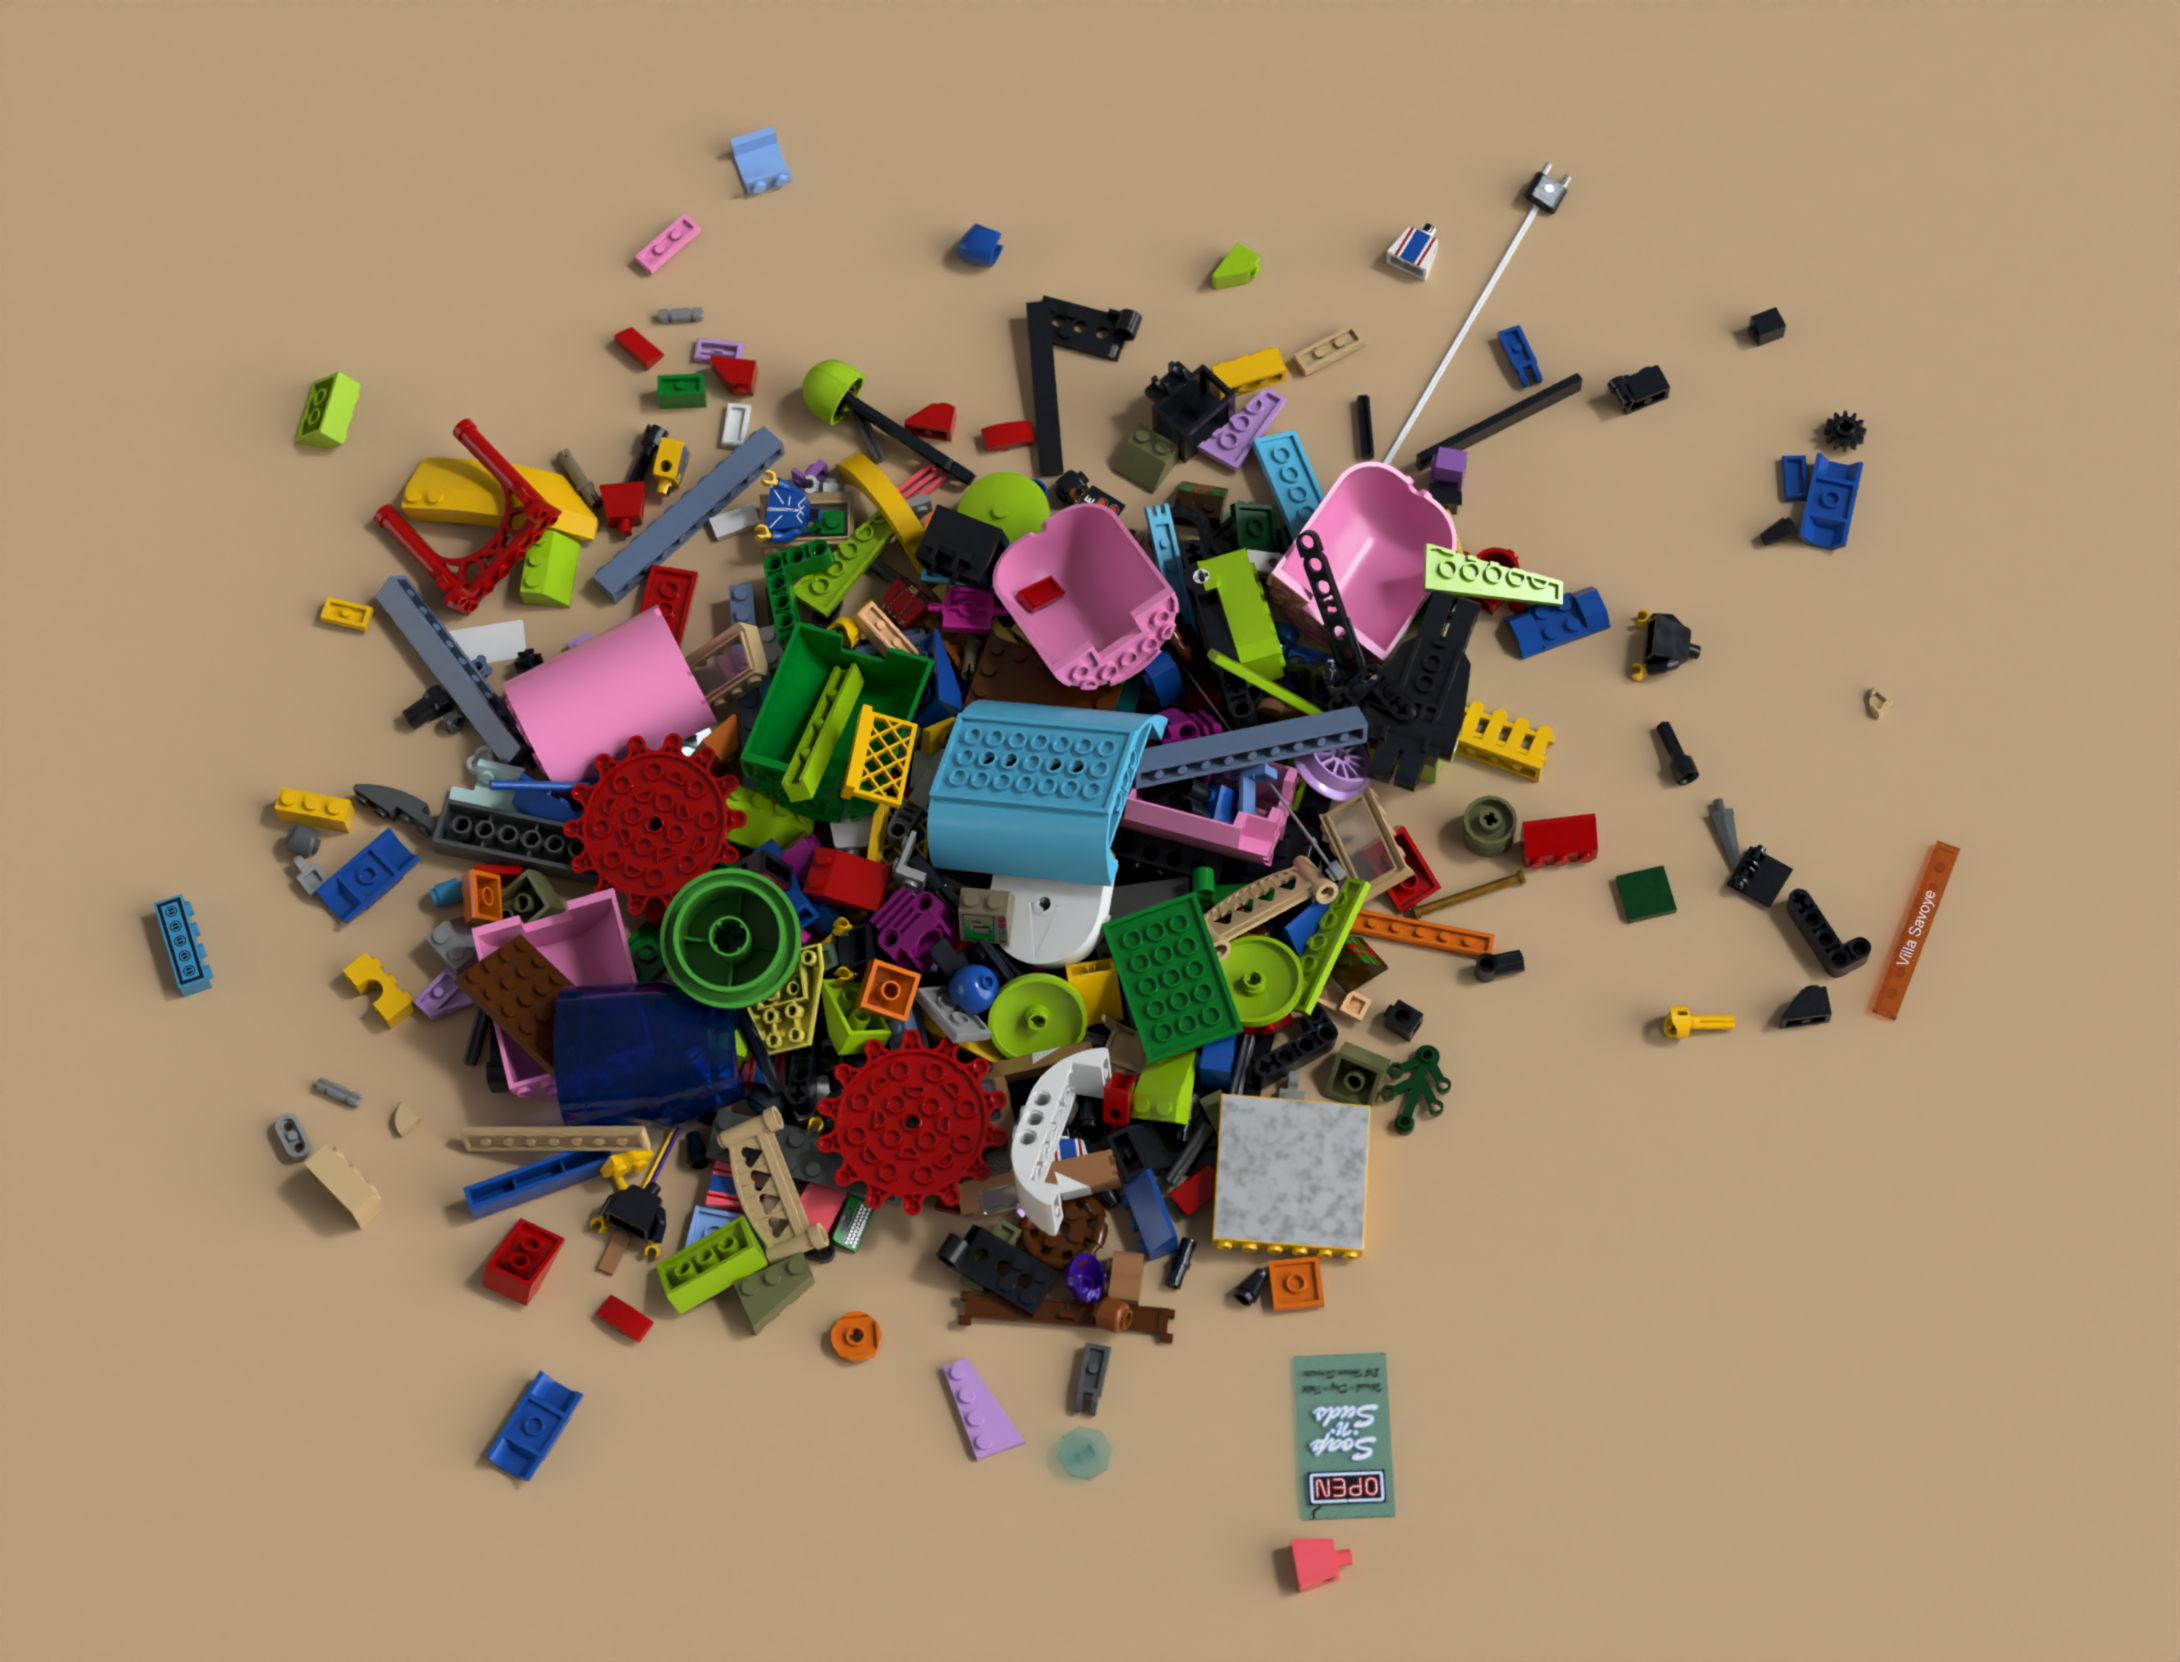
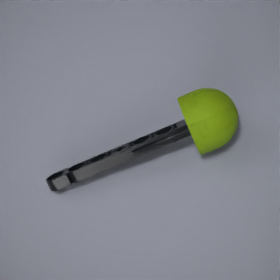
(833, 389)

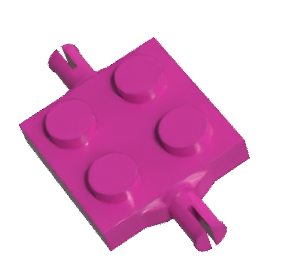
(968, 610)

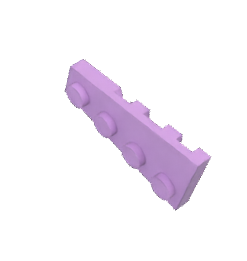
(1233, 441)
(982, 1416)

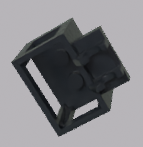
(1186, 408)
(961, 548)

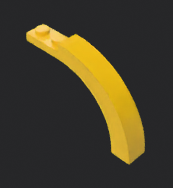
(877, 487)

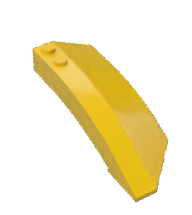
(469, 494)

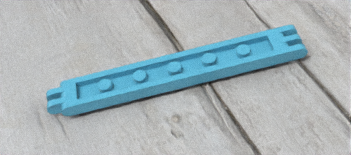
(1169, 559)

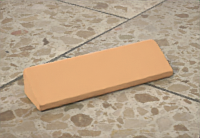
(881, 630)

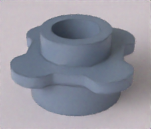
(481, 662)

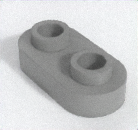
(293, 1138)

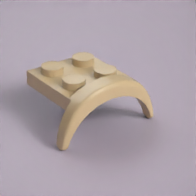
(1124, 1048)

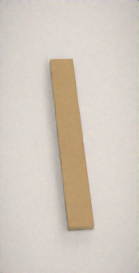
(556, 1138)

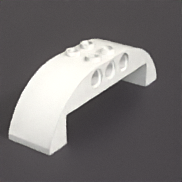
(1042, 1126)

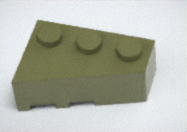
(773, 1289)

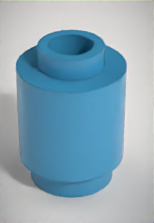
(447, 893)

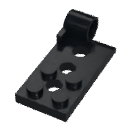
(1120, 326)
(959, 1256)

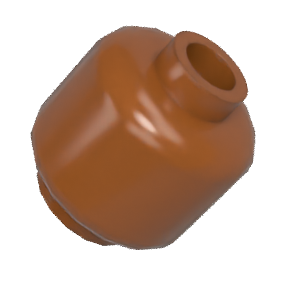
(1112, 1315)

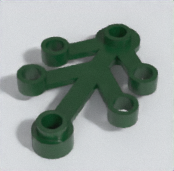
(1417, 1085)

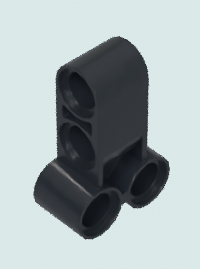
(1187, 798)

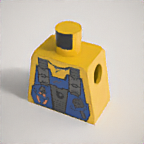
(670, 465)

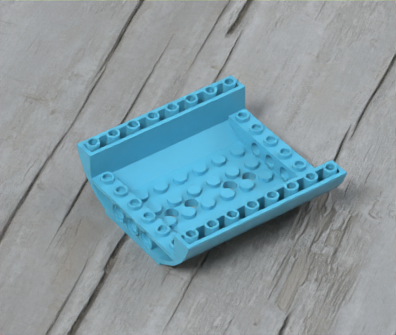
(1025, 814)

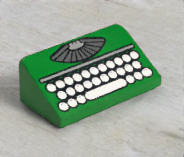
(852, 1224)

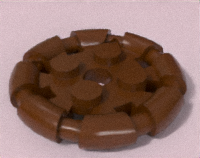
(1187, 646)
(1070, 1242)

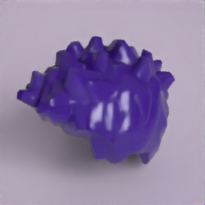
(1087, 1280)

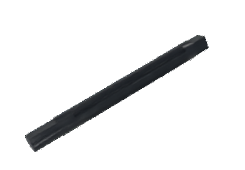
(951, 901)

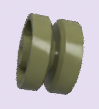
(1489, 826)

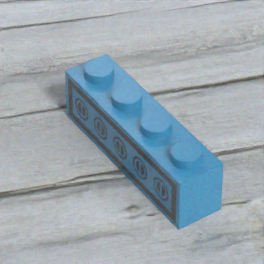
(182, 945)

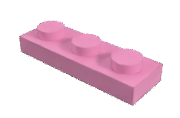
(667, 244)

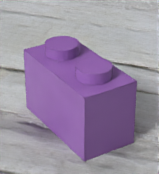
(1449, 466)

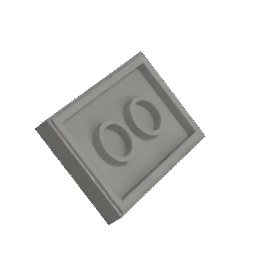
(951, 1017)

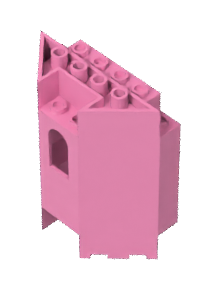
(1248, 839)

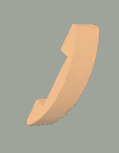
(1339, 1002)

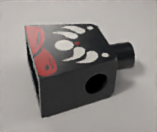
(769, 867)

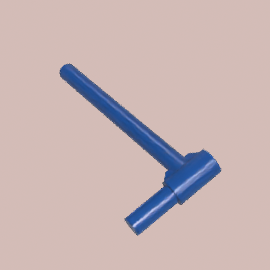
(536, 785)

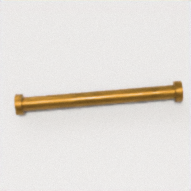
(1468, 894)

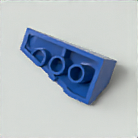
(941, 694)

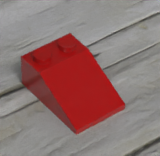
(846, 880)
(1417, 886)
(522, 1262)

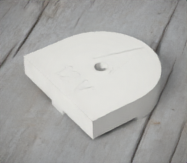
(1054, 919)

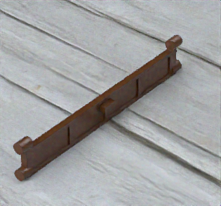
(1062, 1312)

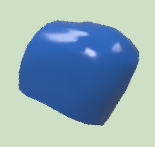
(979, 246)

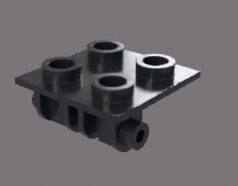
(1760, 876)

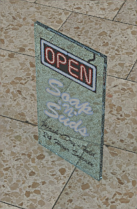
(1344, 1436)

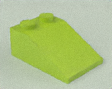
(847, 1026)
(1166, 1090)

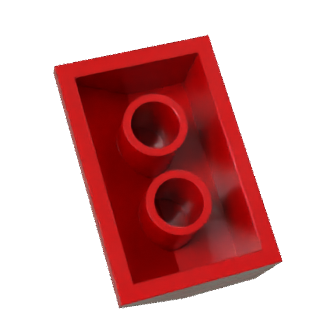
(1559, 841)

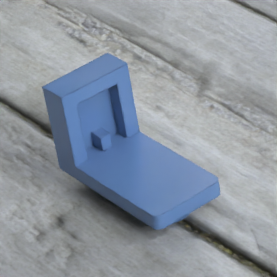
(1247, 785)

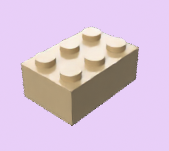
(344, 1185)

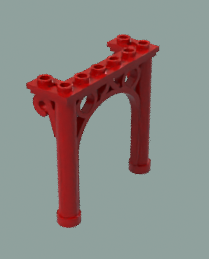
(540, 515)

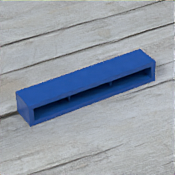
(533, 1181)

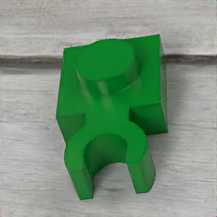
(831, 524)

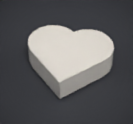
(482, 752)

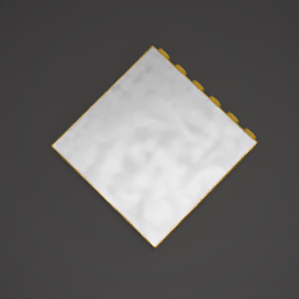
(1291, 1176)

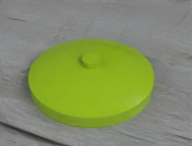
(1007, 503)
(1262, 979)
(1036, 1015)

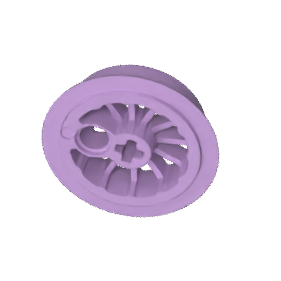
(1336, 772)

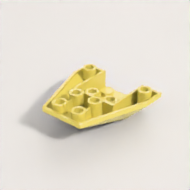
(790, 1015)

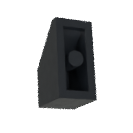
(1808, 1008)

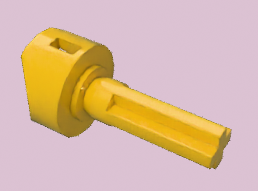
(849, 628)
(1680, 1019)

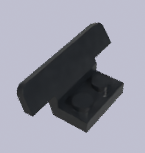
(979, 952)

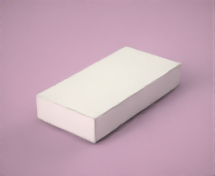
(736, 425)
(734, 522)

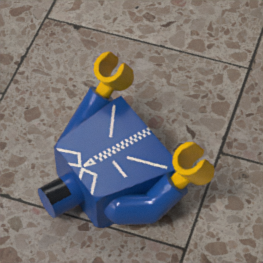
(786, 512)

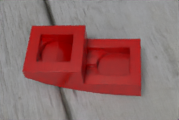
(1003, 435)
(625, 1318)

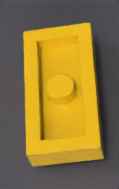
(347, 614)
(937, 735)

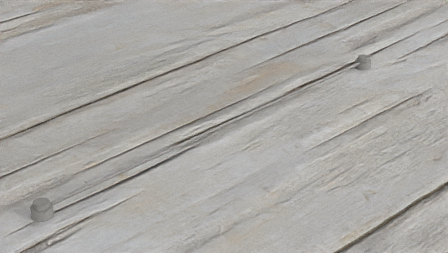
(1334, 869)

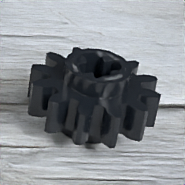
(1853, 428)

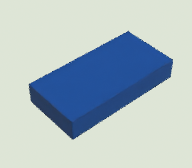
(1794, 478)

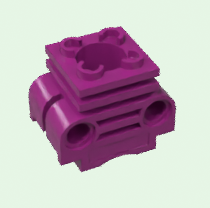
(1183, 728)
(911, 926)

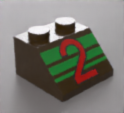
(1205, 498)
(1356, 964)

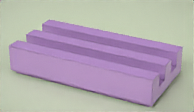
(703, 355)

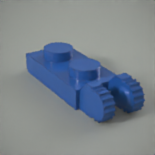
(1519, 354)

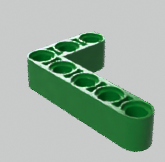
(784, 567)
(1211, 894)

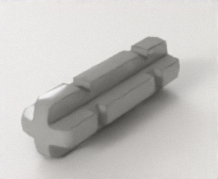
(680, 315)
(338, 1092)

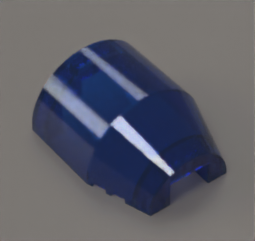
(642, 1056)

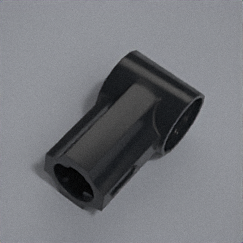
(434, 703)
(1501, 965)

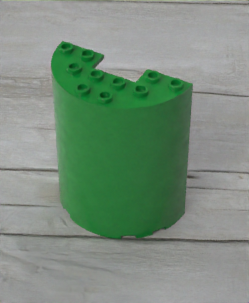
(809, 658)

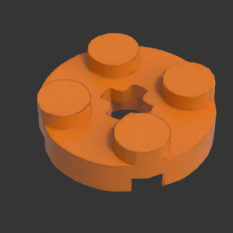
(845, 1328)

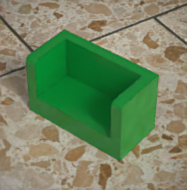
(682, 391)

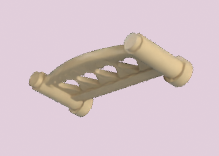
(1308, 883)
(760, 1135)

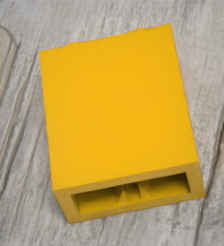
(1098, 987)

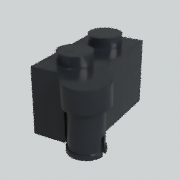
(1640, 389)

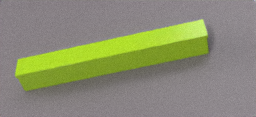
(822, 733)

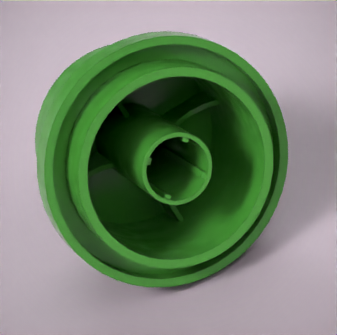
(713, 914)

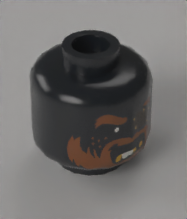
(1071, 487)

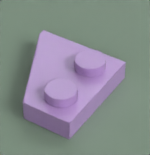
(442, 996)

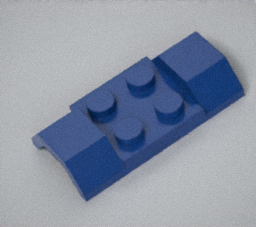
(1830, 503)
(1549, 627)
(367, 876)
(534, 1427)

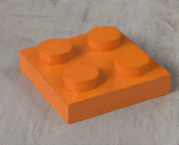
(1296, 1284)

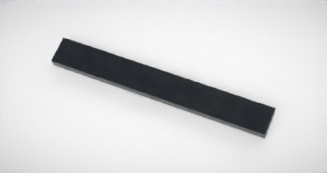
(1044, 388)
(1503, 419)

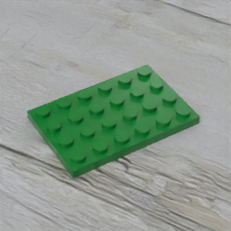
(1172, 978)

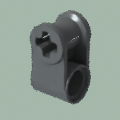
(903, 820)

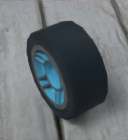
(761, 1098)

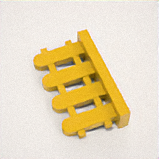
(1501, 754)

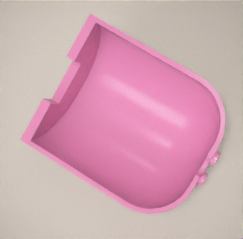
(1374, 544)
(1114, 599)

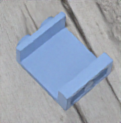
(760, 160)

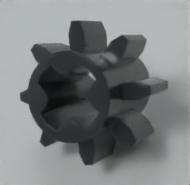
(527, 660)

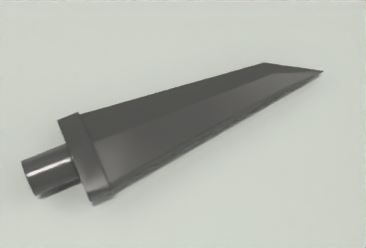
(1725, 826)

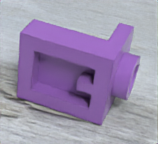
(818, 470)

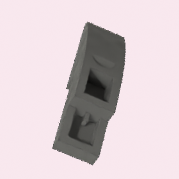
(395, 803)

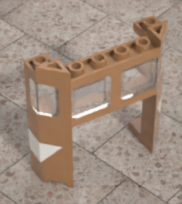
(1074, 1175)

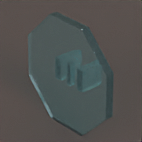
(1084, 1453)

